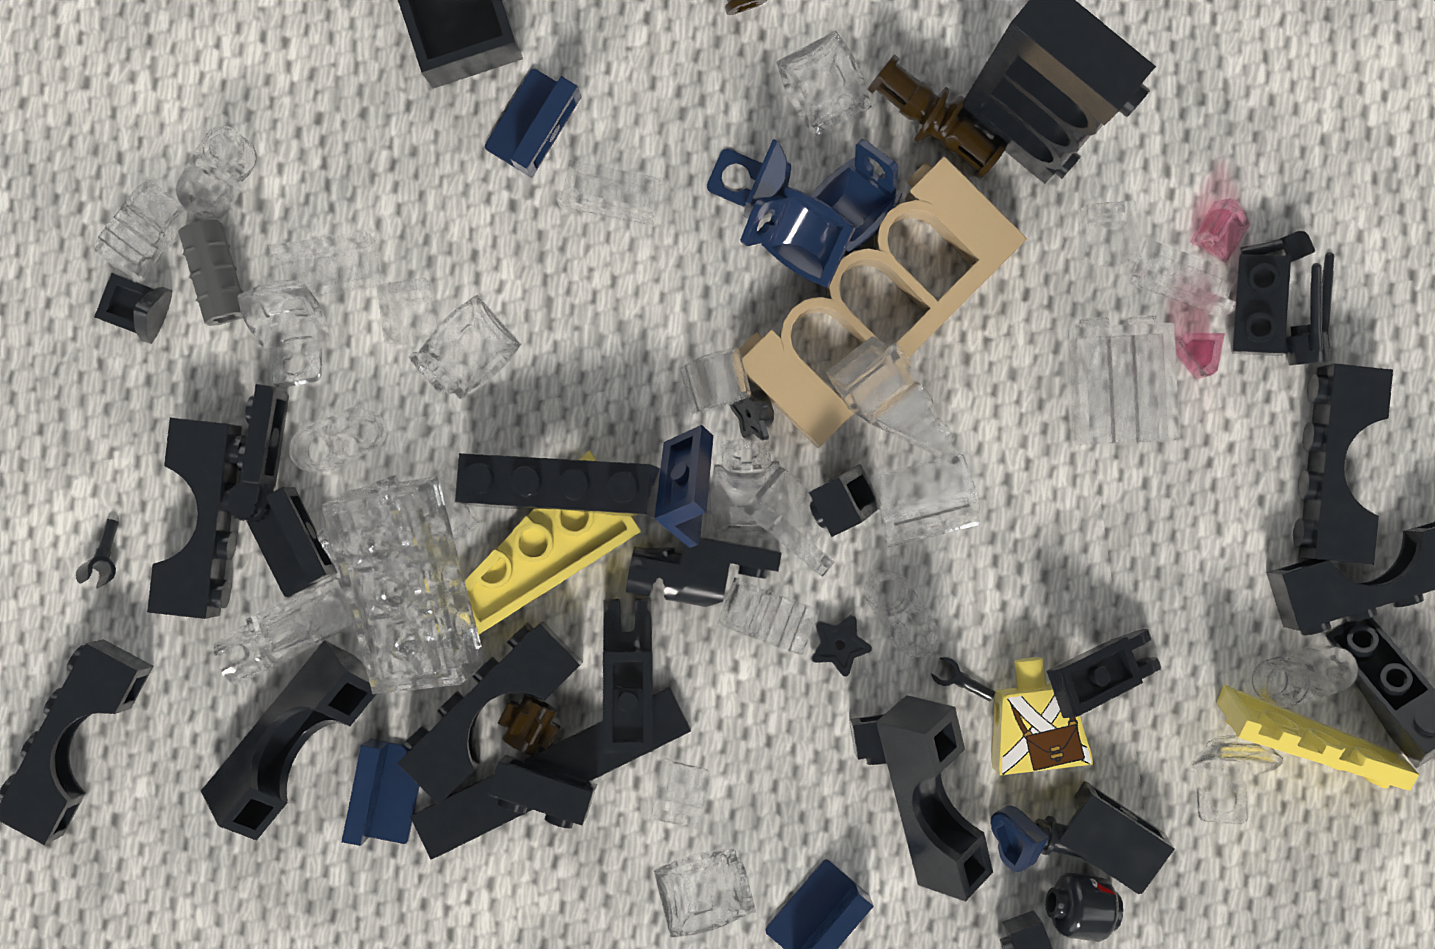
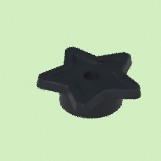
(754, 415)
(827, 650)

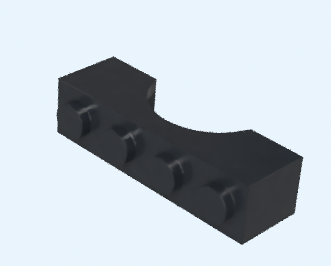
(557, 484)
(1332, 520)
(194, 578)
(1316, 592)
(447, 753)
(254, 778)
(43, 791)
(944, 847)

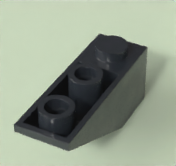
(1391, 687)

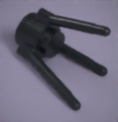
(1311, 341)

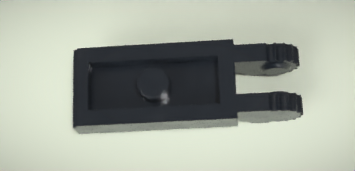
(260, 455)
(1101, 674)

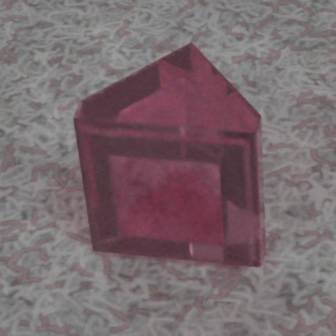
(1221, 229)
(1199, 352)

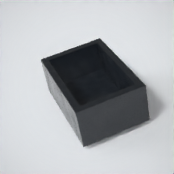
(459, 37)

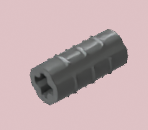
(211, 271)

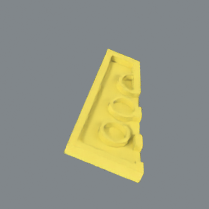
(539, 556)
(1306, 738)

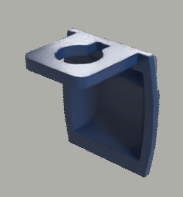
(769, 177)
(862, 193)
(801, 234)

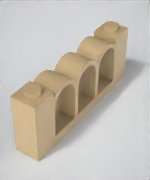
(962, 218)

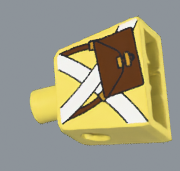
(1030, 727)

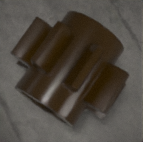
(529, 724)

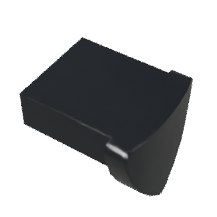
(134, 307)

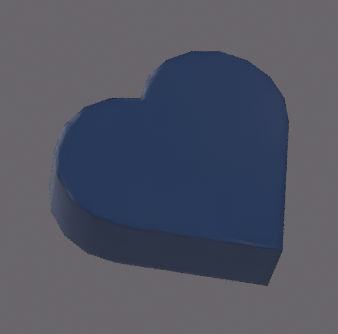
(1018, 838)

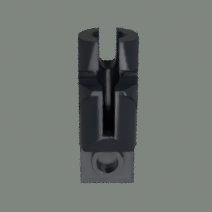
(699, 572)
(627, 680)

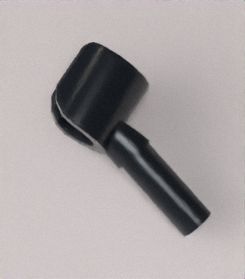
(1295, 244)
(101, 560)
(964, 681)

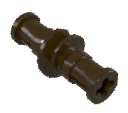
(937, 118)

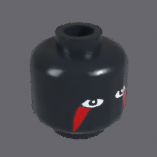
(1084, 907)

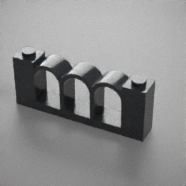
(1055, 85)

